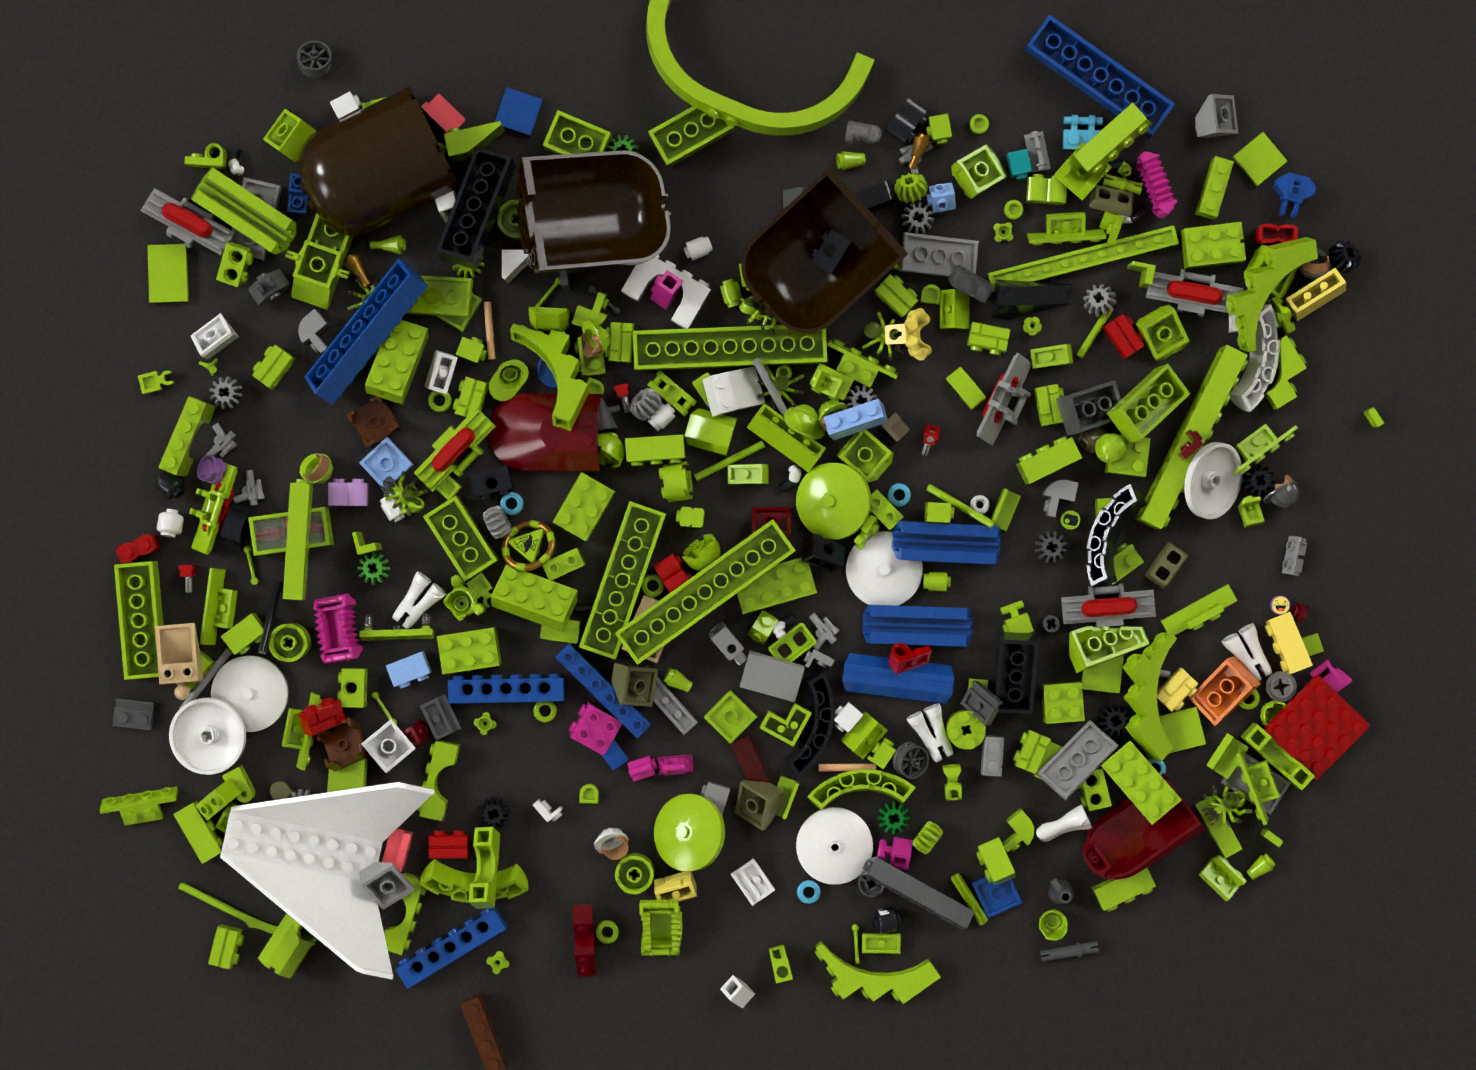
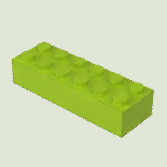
(138, 615)

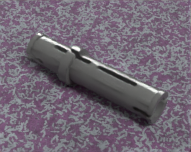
(1069, 951)

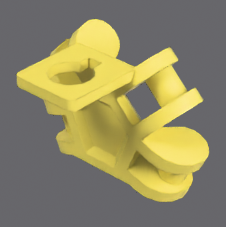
(910, 336)

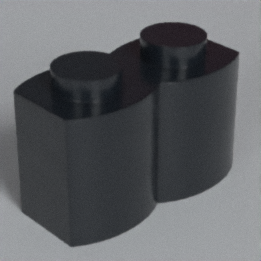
(906, 121)

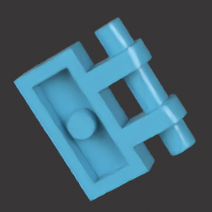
(1074, 137)

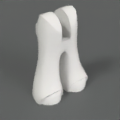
(407, 605)
(1235, 646)
(934, 716)
(1072, 821)

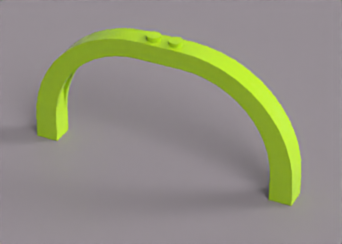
(737, 113)

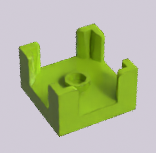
(1076, 177)

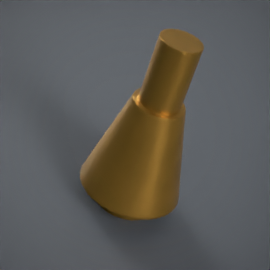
(920, 145)
(355, 266)

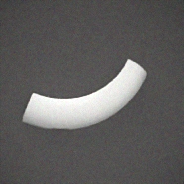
(1261, 363)

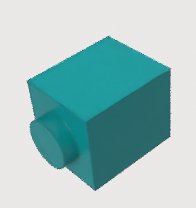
(1019, 164)

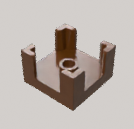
(374, 421)
(343, 745)

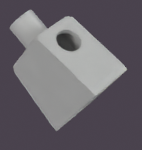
(723, 638)

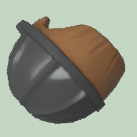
(1317, 267)
(1284, 494)

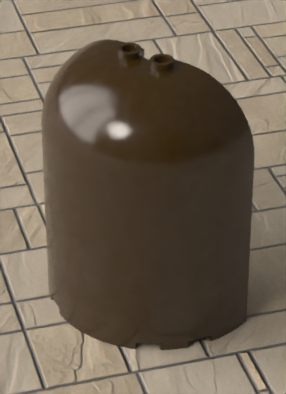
(374, 166)
(591, 210)
(780, 265)

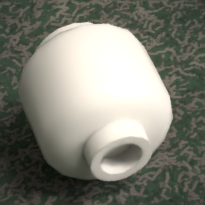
(170, 523)

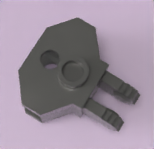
(269, 286)

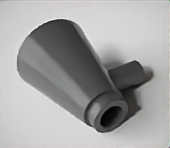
(606, 421)
(1058, 888)

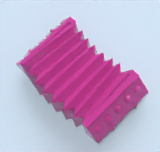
(1156, 184)
(336, 628)

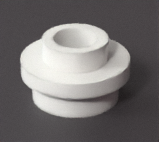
(984, 500)

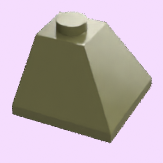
(634, 684)
(758, 802)

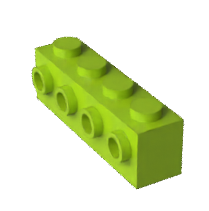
(1113, 139)
(773, 429)

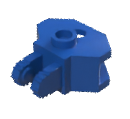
(1292, 193)

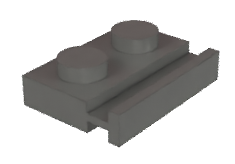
(981, 703)
(133, 714)
(440, 717)

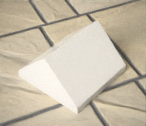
(513, 263)
(213, 337)
(388, 746)

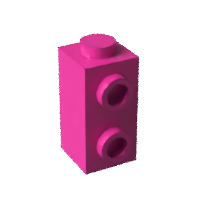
(665, 289)

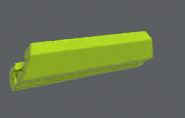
(245, 211)

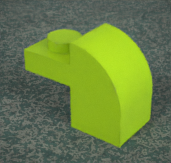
(593, 315)
(1023, 830)

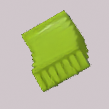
(661, 927)

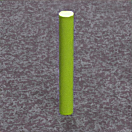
(1093, 334)

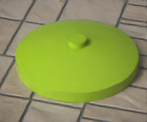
(833, 500)
(689, 832)

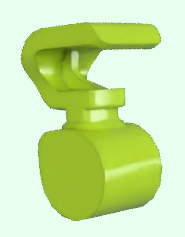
(953, 790)

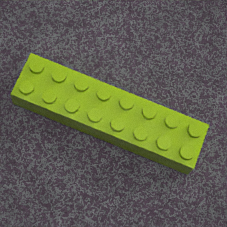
(622, 579)

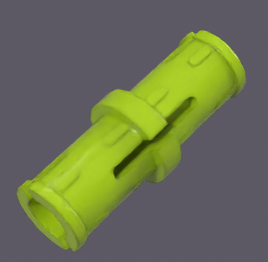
(1122, 184)

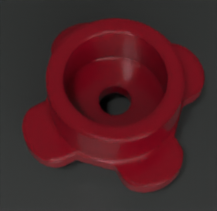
(1299, 612)

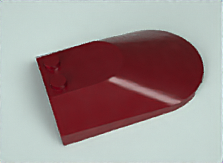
(531, 442)
(1127, 842)

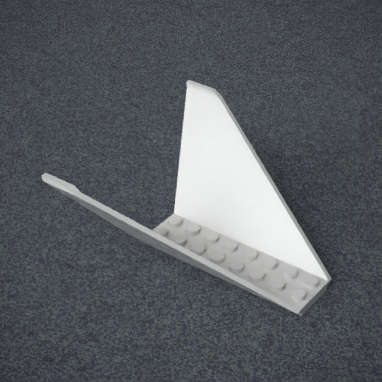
(310, 857)

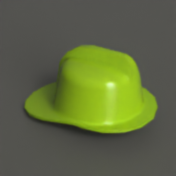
(508, 379)
(804, 420)

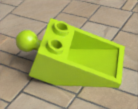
(462, 143)

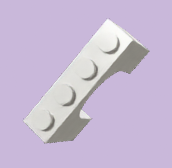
(694, 292)

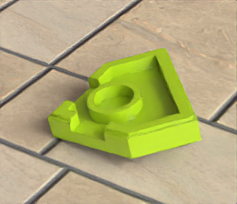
(1282, 314)

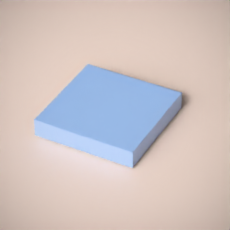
(386, 460)

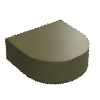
(280, 790)

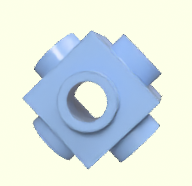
(941, 197)

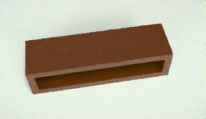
(484, 1033)

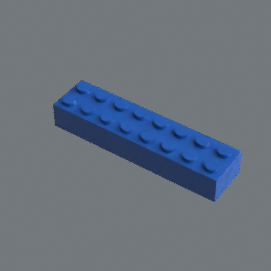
(1096, 73)
(365, 331)

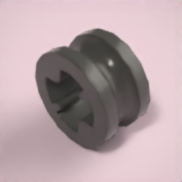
(1056, 622)

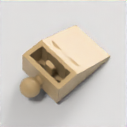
(176, 652)

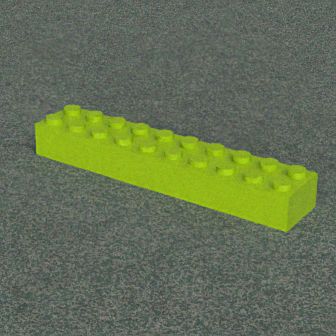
(726, 347)
(1200, 418)
(705, 591)

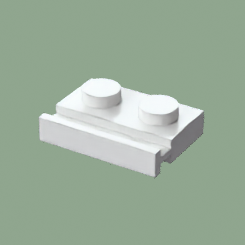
(752, 881)

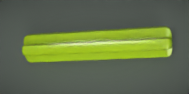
(969, 898)

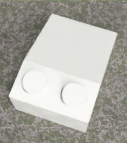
(733, 391)

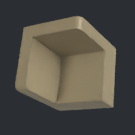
(895, 427)

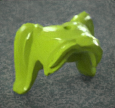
(462, 594)

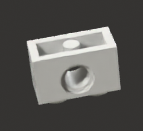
(441, 371)

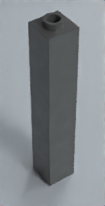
(917, 892)

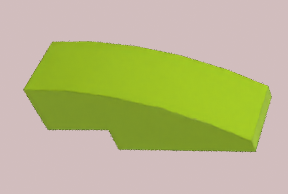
(1222, 835)

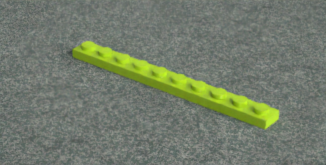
(1088, 257)

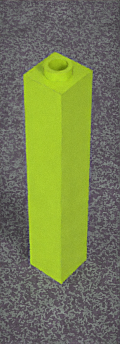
(297, 540)

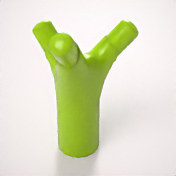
(210, 366)

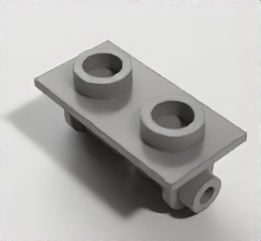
(1037, 151)
(1294, 547)

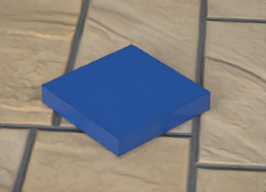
(519, 111)
(996, 898)

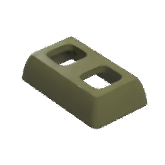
(1112, 204)
(1161, 560)

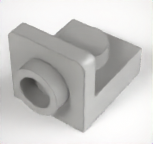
(822, 659)

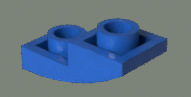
(297, 200)
(615, 756)

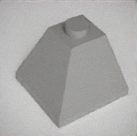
(1217, 117)
(384, 883)

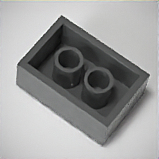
(1088, 407)

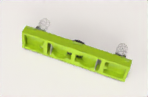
(397, 632)

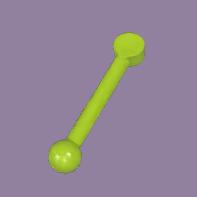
(557, 282)
(254, 580)
(375, 695)
(855, 928)

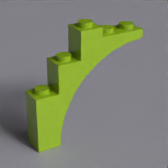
(1261, 281)
(564, 367)
(1142, 697)
(875, 984)

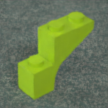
(1289, 365)

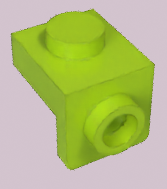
(827, 384)
(1251, 511)
(762, 627)

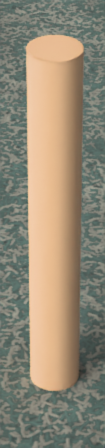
(489, 330)
(844, 767)

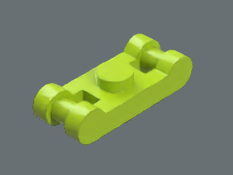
(672, 393)

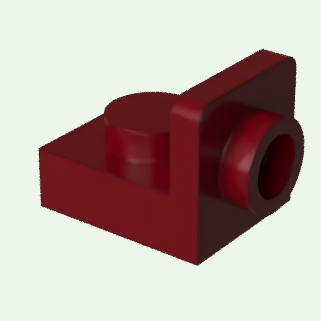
(1189, 448)
(416, 733)

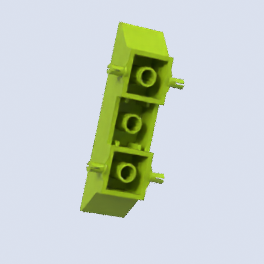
(319, 265)

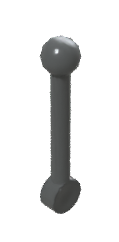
(616, 310)

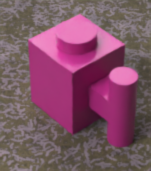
(642, 767)
(899, 852)

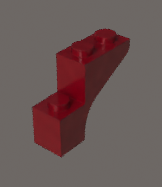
(584, 940)

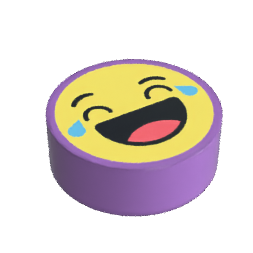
(1279, 605)

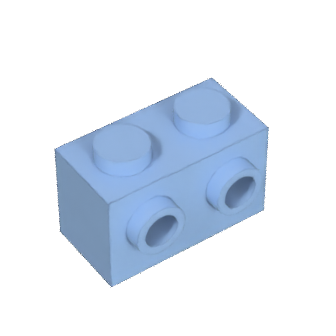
(408, 669)

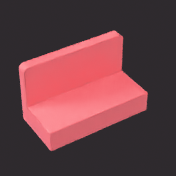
(443, 113)
(398, 848)

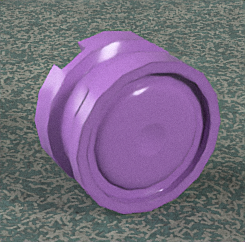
(211, 469)

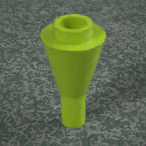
(394, 244)

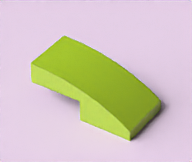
(966, 388)

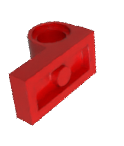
(904, 659)

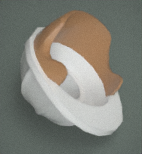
(612, 843)

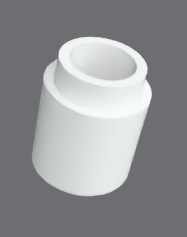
(698, 248)
(662, 417)
(392, 514)

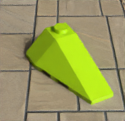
(1097, 645)

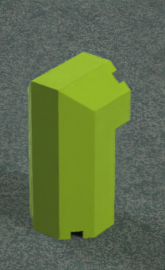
(287, 947)

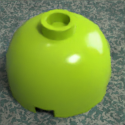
(610, 449)
(702, 553)

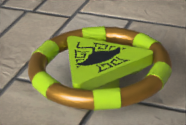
(528, 545)

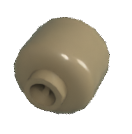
(1088, 438)

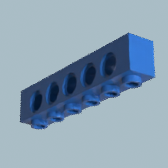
(602, 689)
(457, 695)
(411, 976)

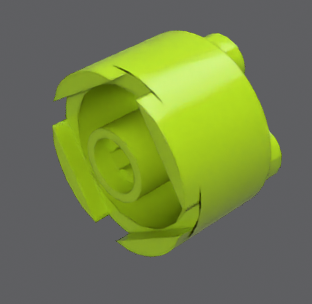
(506, 219)
(676, 482)
(279, 640)
(966, 740)
(625, 878)

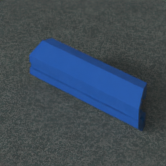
(946, 542)
(917, 625)
(876, 677)

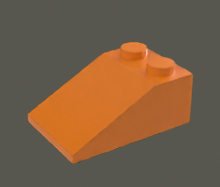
(1224, 690)

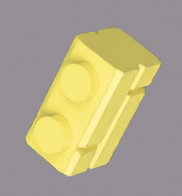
(1176, 690)
(676, 887)

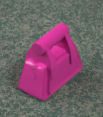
(1335, 678)
(674, 765)

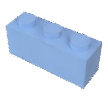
(855, 419)

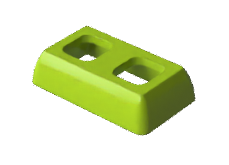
(788, 639)

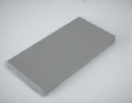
(268, 193)
(937, 254)
(1077, 760)

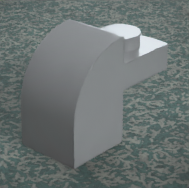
(310, 328)
(1058, 490)

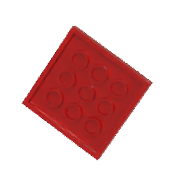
(1316, 726)

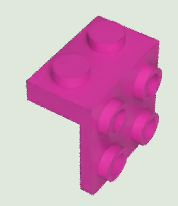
(594, 728)

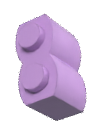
(347, 493)

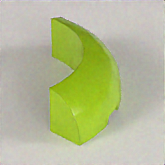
(861, 781)
(456, 884)

